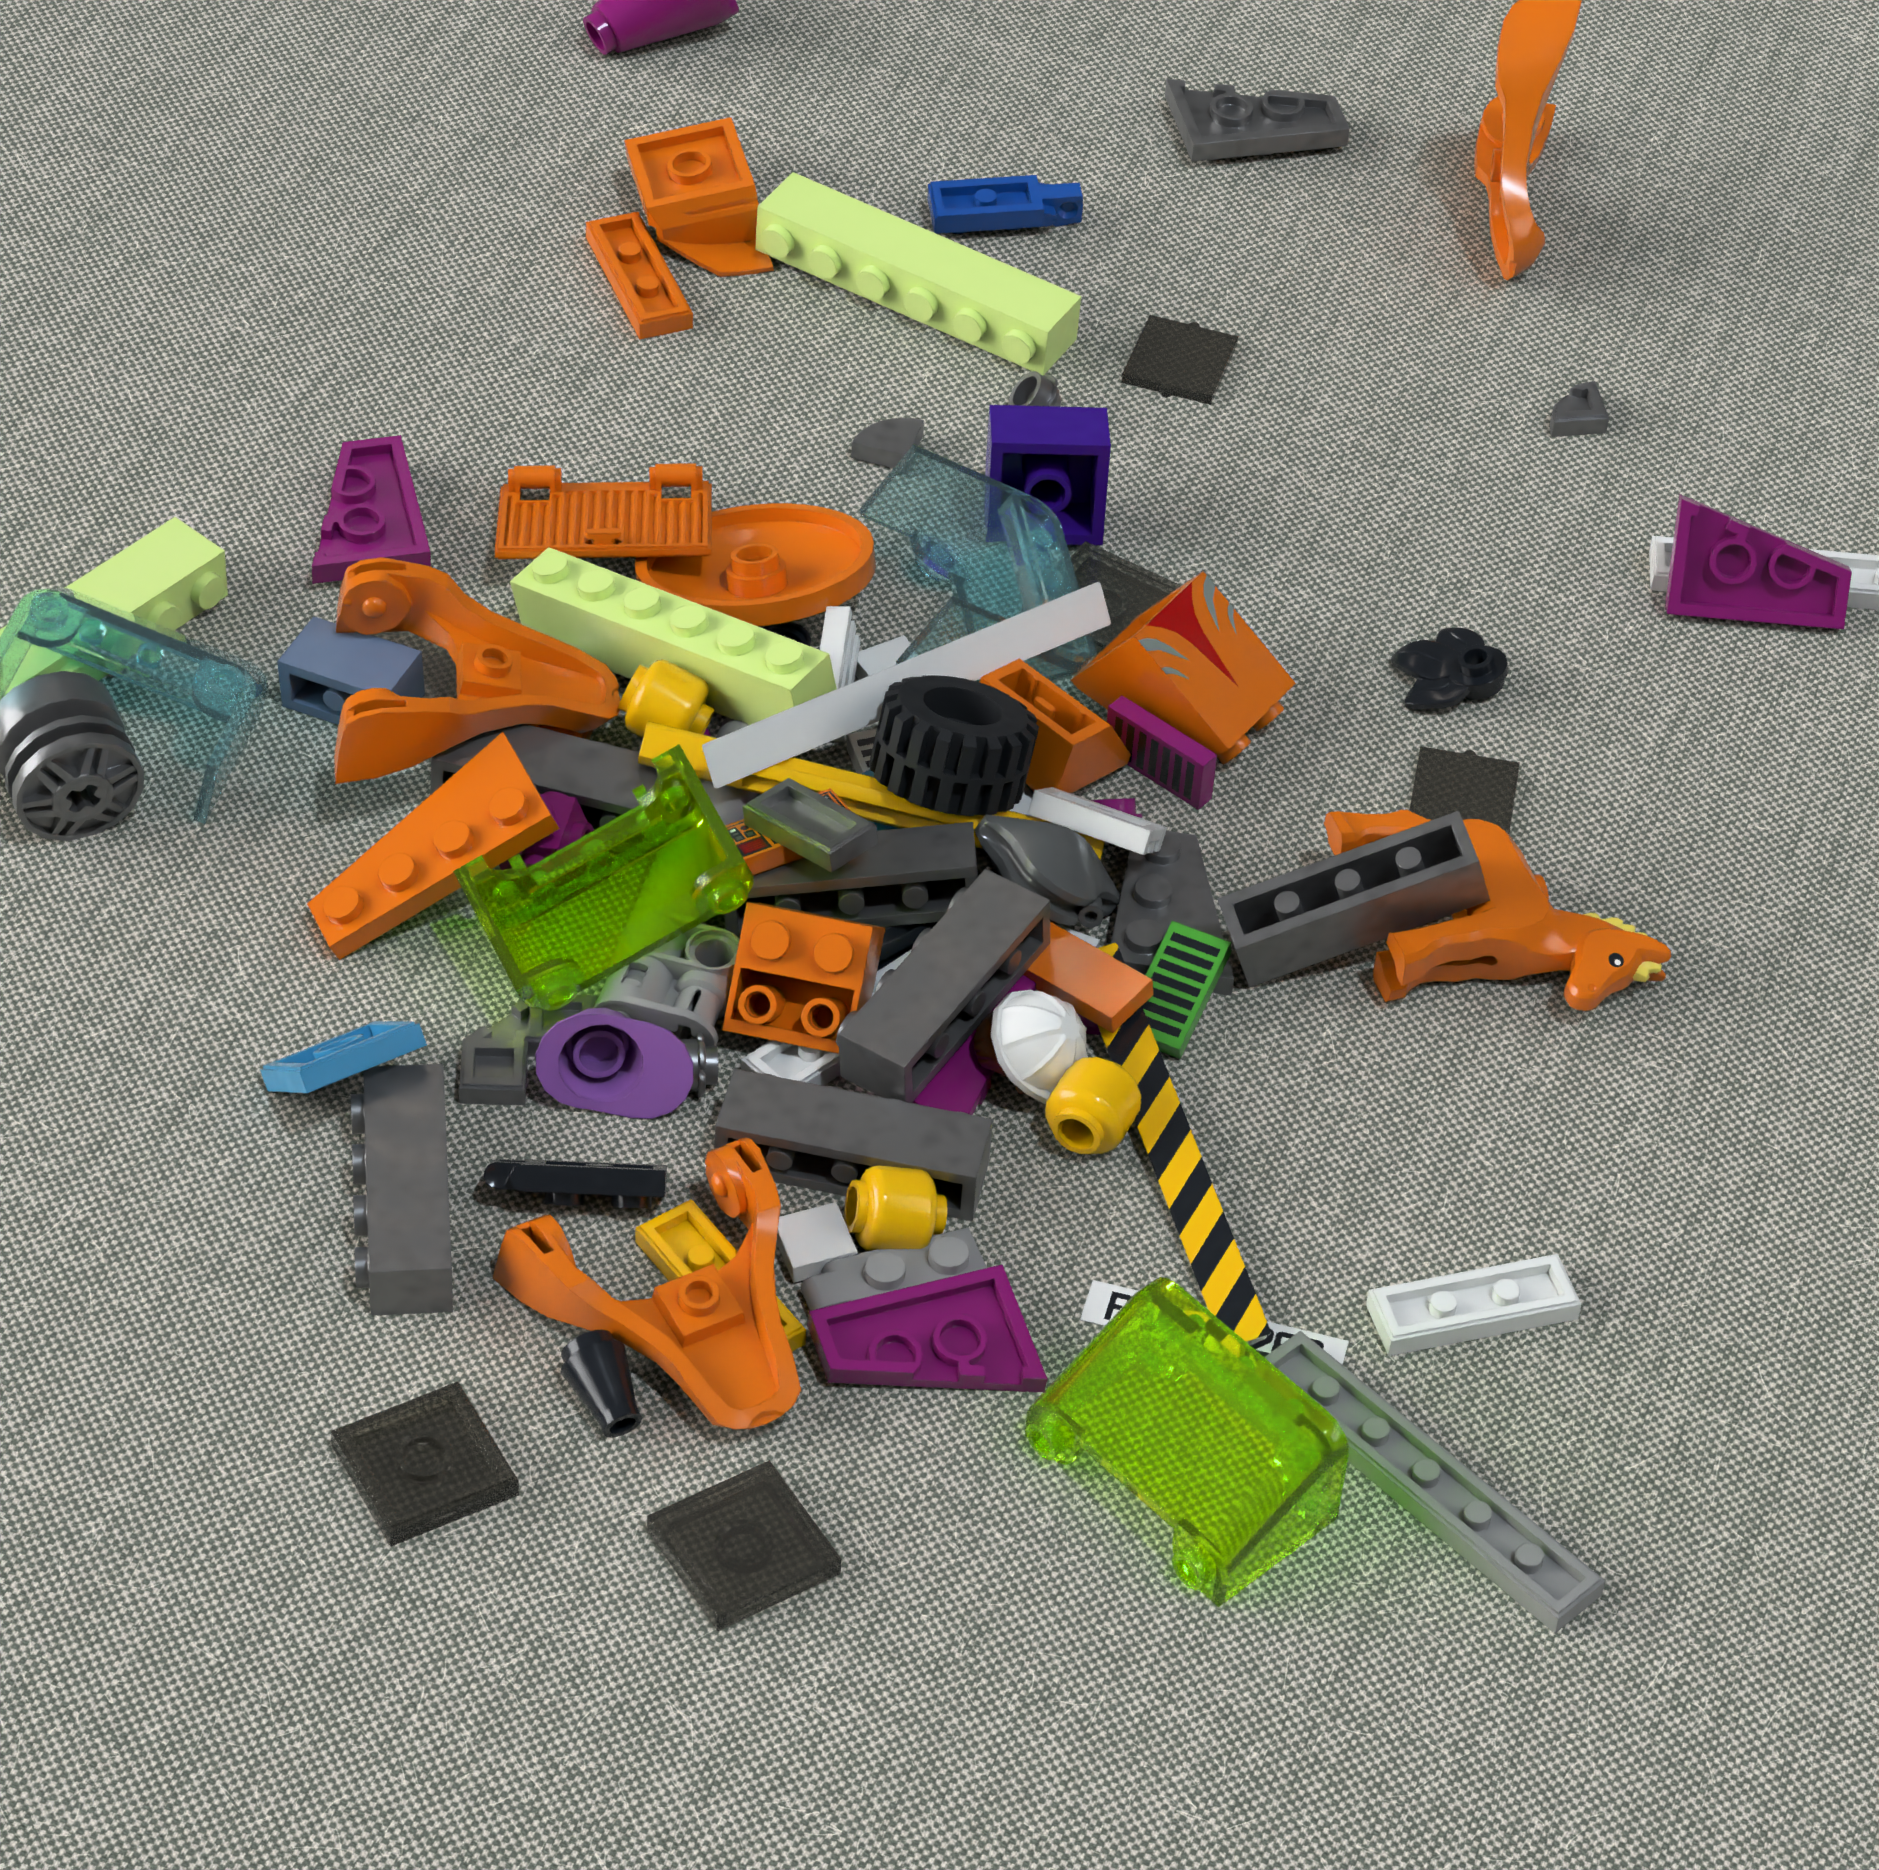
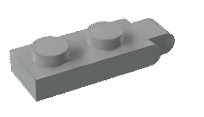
(892, 1269)

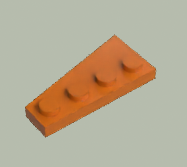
(478, 811)

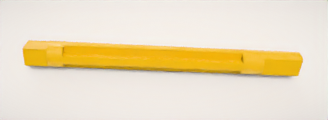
(857, 791)

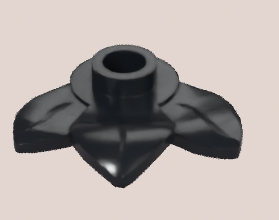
(1451, 669)

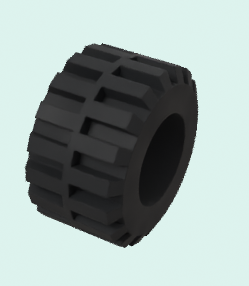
(953, 745)

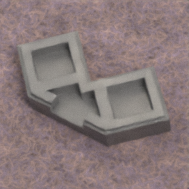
(497, 1057)

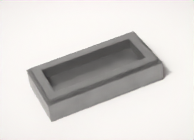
(810, 824)

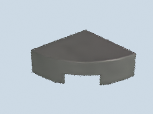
(1579, 412)
(887, 441)

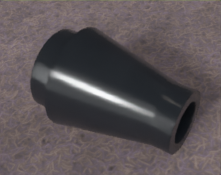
(602, 1379)

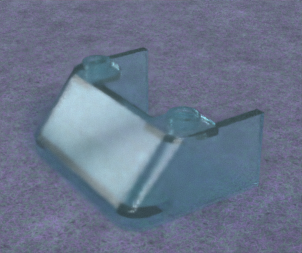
(987, 541)
(147, 657)

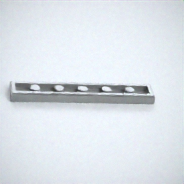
(1443, 1491)

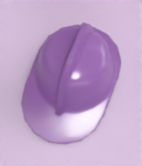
(614, 1065)

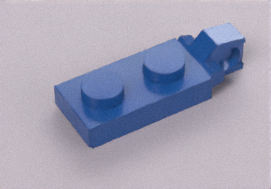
(1002, 204)

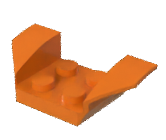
(700, 196)

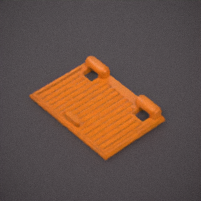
(605, 516)

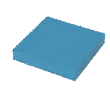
(342, 1056)

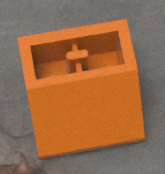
(1071, 740)
(800, 975)

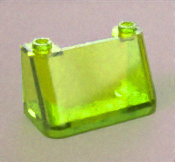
(611, 890)
(1199, 1436)

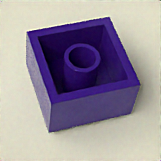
(1057, 458)

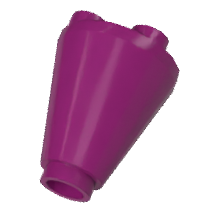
(637, 23)

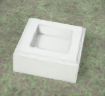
(813, 1239)

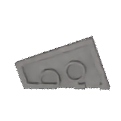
(1241, 125)
(1163, 890)

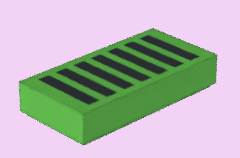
(1183, 981)

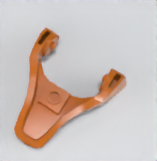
(1519, 123)
(502, 672)
(706, 1329)

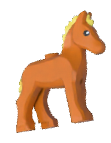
(1509, 934)

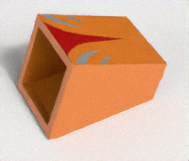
(1192, 668)

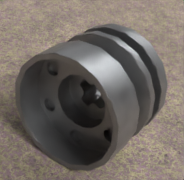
(67, 756)

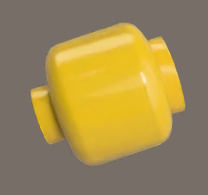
(666, 697)
(1093, 1106)
(894, 1208)

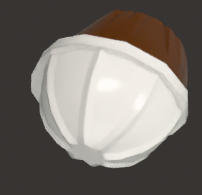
(1031, 1041)

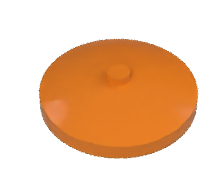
(771, 563)

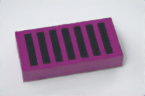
(1164, 753)

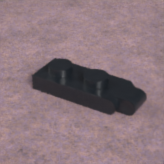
(570, 1180)

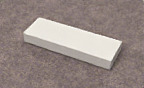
(1473, 1304)

